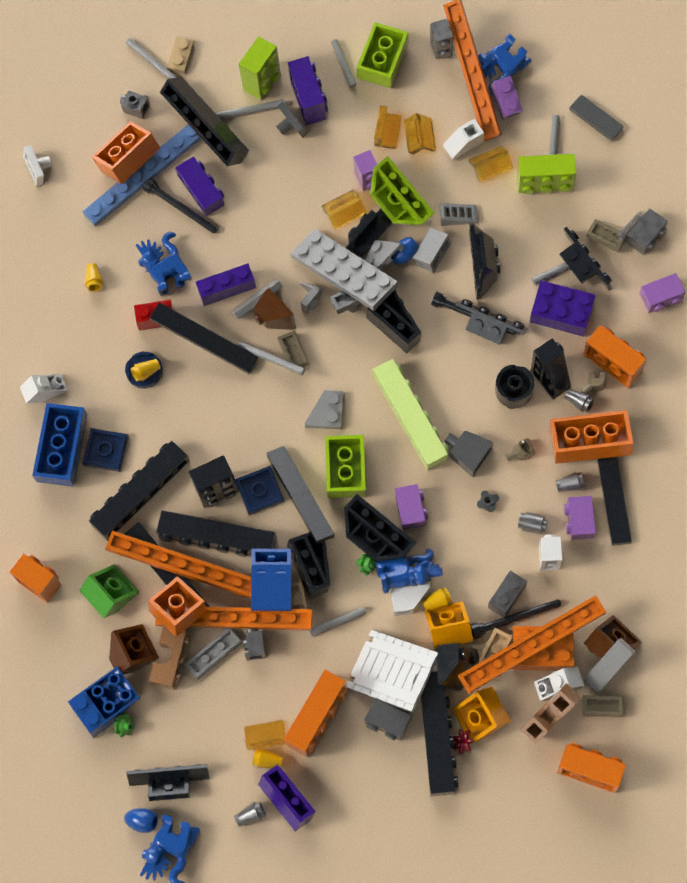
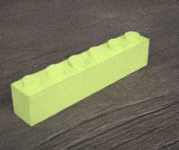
(410, 415)

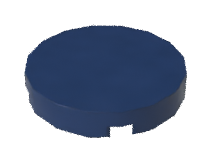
(139, 358)

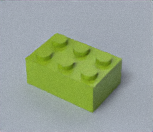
(382, 55)
(259, 68)
(546, 173)
(345, 466)

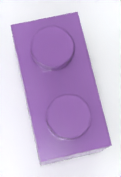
(506, 97)
(363, 168)
(662, 293)
(410, 506)
(580, 518)

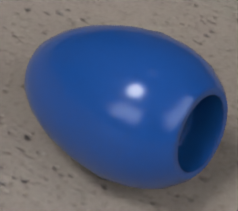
(407, 253)
(141, 820)

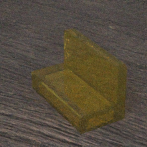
(387, 129)
(419, 133)
(491, 163)
(344, 208)
(264, 735)

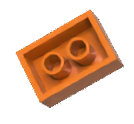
(126, 152)
(614, 356)
(552, 658)
(591, 767)

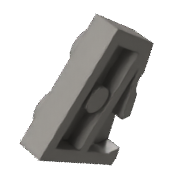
(381, 252)
(327, 411)

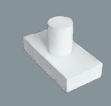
(36, 165)

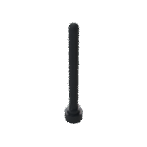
(152, 188)
(440, 301)
(480, 629)

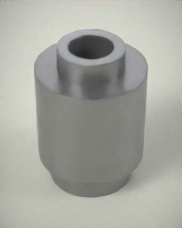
(532, 523)

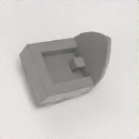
(312, 298)

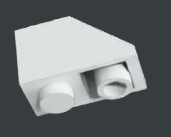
(464, 139)
(43, 387)
(408, 599)
(551, 684)

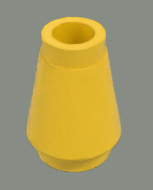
(93, 278)
(145, 369)
(437, 599)
(266, 759)

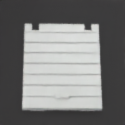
(390, 670)

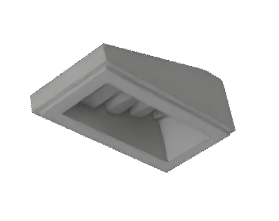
(446, 207)

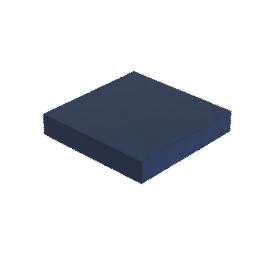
(105, 449)
(259, 490)

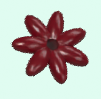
(463, 741)

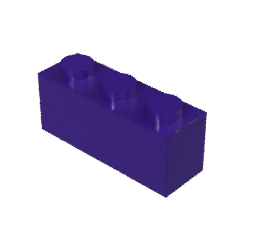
(200, 185)
(226, 284)
(286, 798)

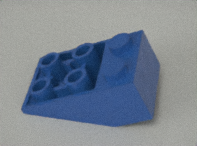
(271, 580)
(104, 701)

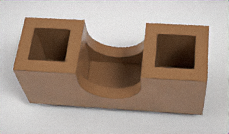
(167, 674)
(550, 713)

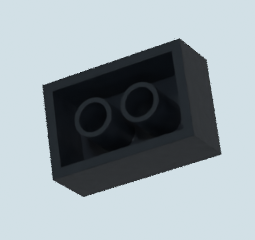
(214, 482)

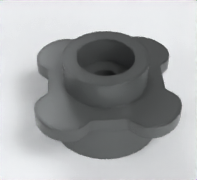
(488, 506)

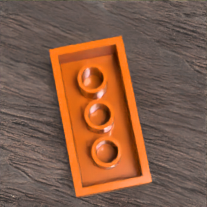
(591, 436)
(316, 713)

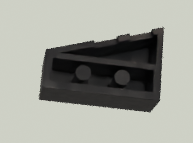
(551, 368)

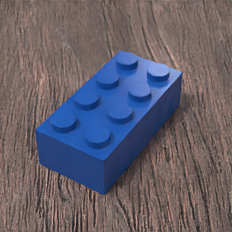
(60, 444)

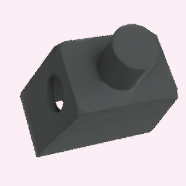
(469, 450)

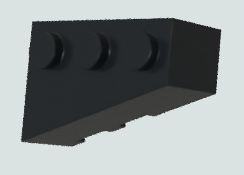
(395, 322)
(310, 563)

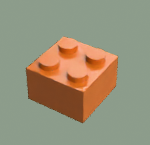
(36, 578)
(176, 606)

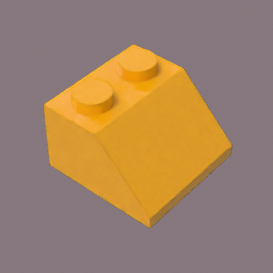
(449, 625)
(482, 714)

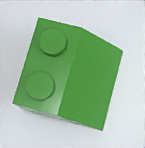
(108, 590)

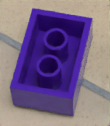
(308, 90)
(562, 308)

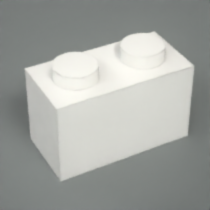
(550, 553)

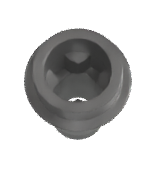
(580, 400)
(571, 482)
(250, 814)

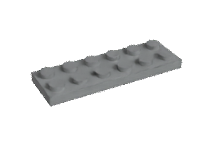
(344, 269)

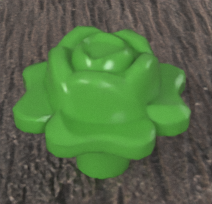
(366, 563)
(123, 725)

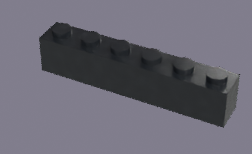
(204, 121)
(139, 490)
(213, 534)
(437, 738)

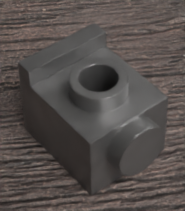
(137, 107)
(254, 645)

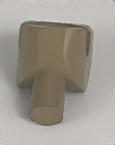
(595, 384)
(522, 450)

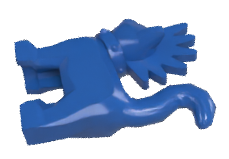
(505, 61)
(167, 268)
(400, 573)
(171, 843)

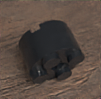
(516, 376)

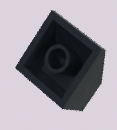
(453, 661)

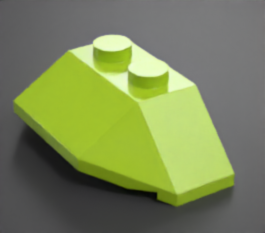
(397, 195)

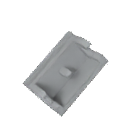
(432, 250)

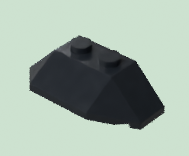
(483, 260)
(375, 532)

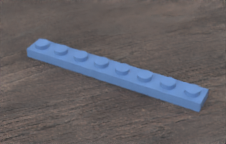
(150, 169)

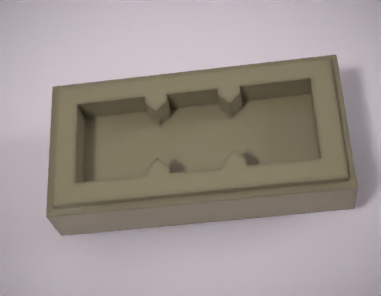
(605, 235)
(292, 349)
(603, 706)

